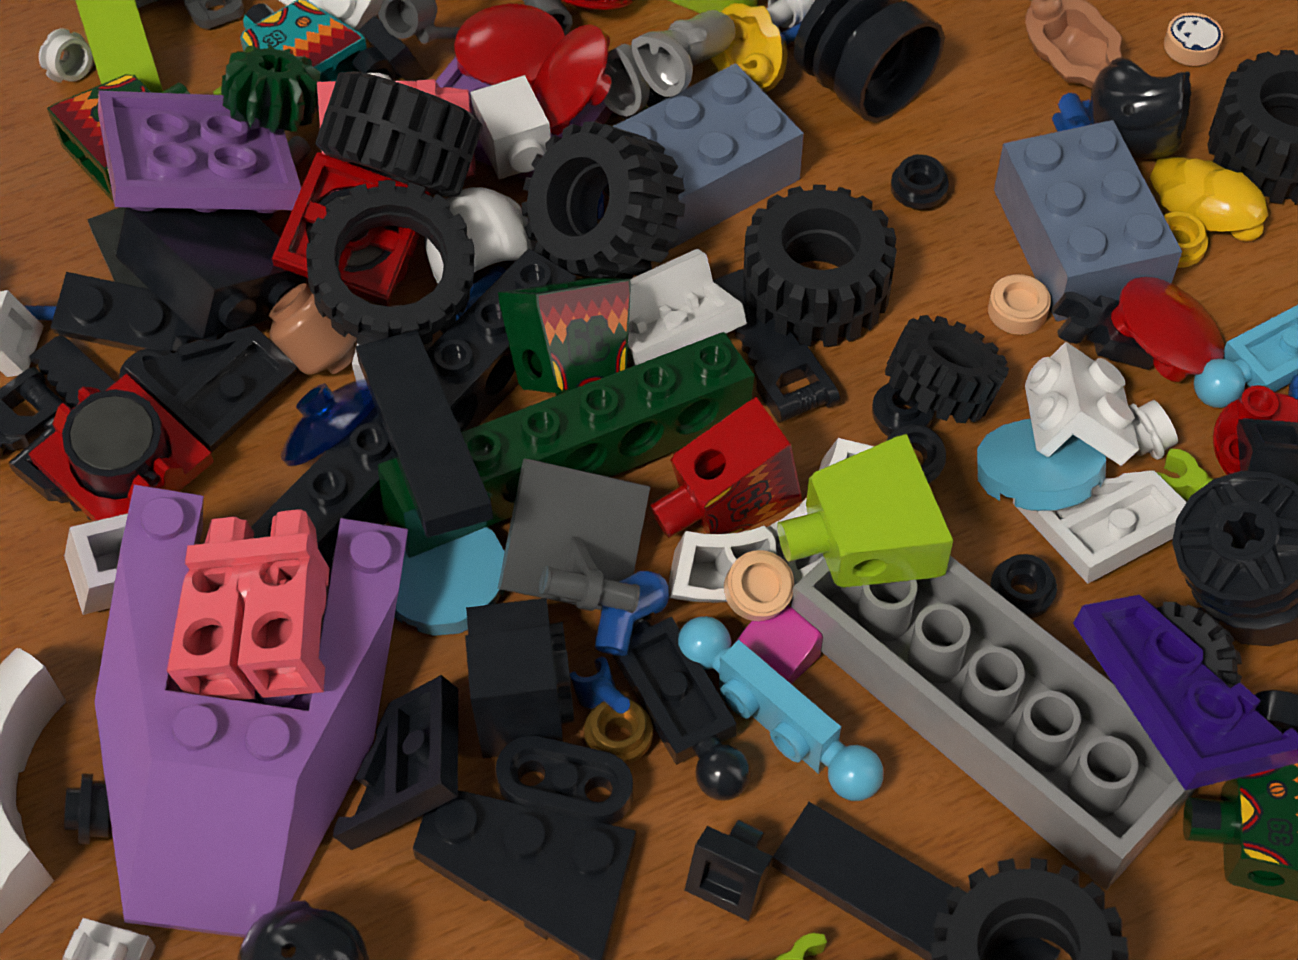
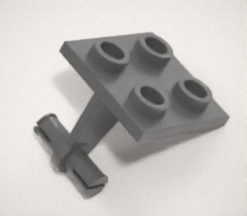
(574, 537)

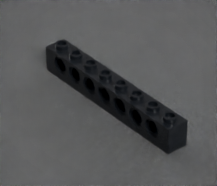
(475, 375)

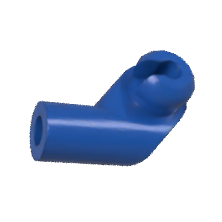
(617, 624)

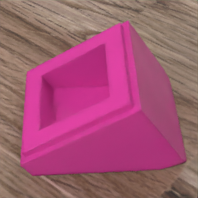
(784, 643)

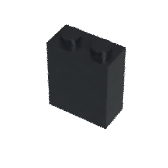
(206, 265)

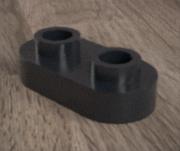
(568, 777)

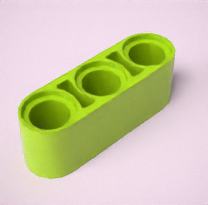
(118, 41)

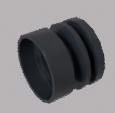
(869, 52)
(1242, 555)

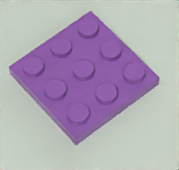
(192, 155)

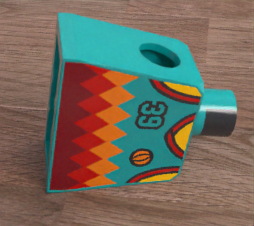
(308, 33)

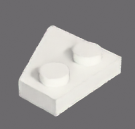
(1113, 525)

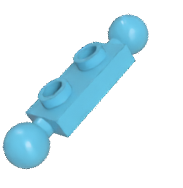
(1257, 357)
(793, 720)

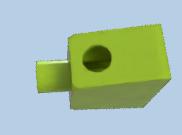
(871, 519)

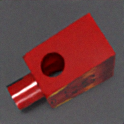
(731, 476)

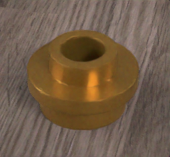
(635, 720)

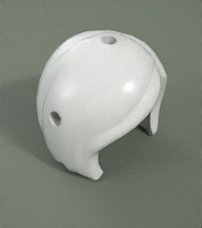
(492, 223)

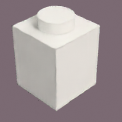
(512, 125)
(93, 561)

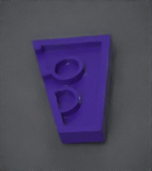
(1185, 709)

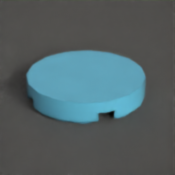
(1037, 483)
(447, 580)

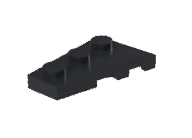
(534, 863)

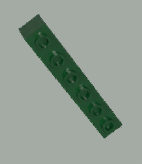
(592, 429)

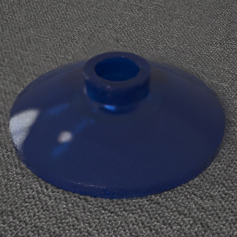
(326, 420)

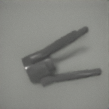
(412, 18)

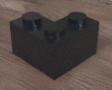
(517, 673)

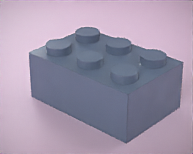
(727, 146)
(1084, 212)

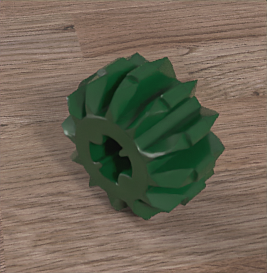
(270, 88)

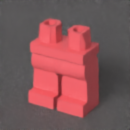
(252, 611)

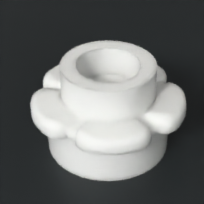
(76, 58)
(1153, 429)

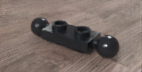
(684, 707)

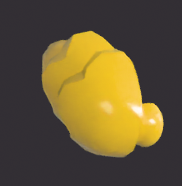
(757, 46)
(1213, 194)

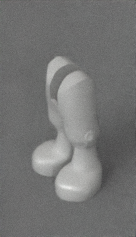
(664, 60)

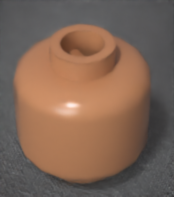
(308, 336)

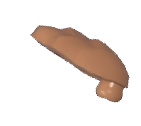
(1072, 38)

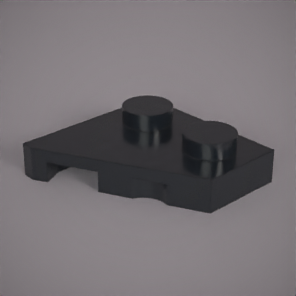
(216, 382)
(409, 765)

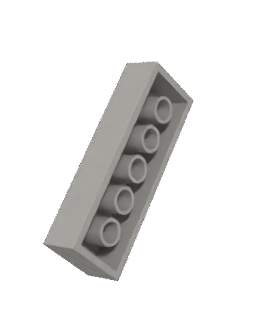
(1003, 708)

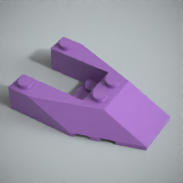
(218, 794)

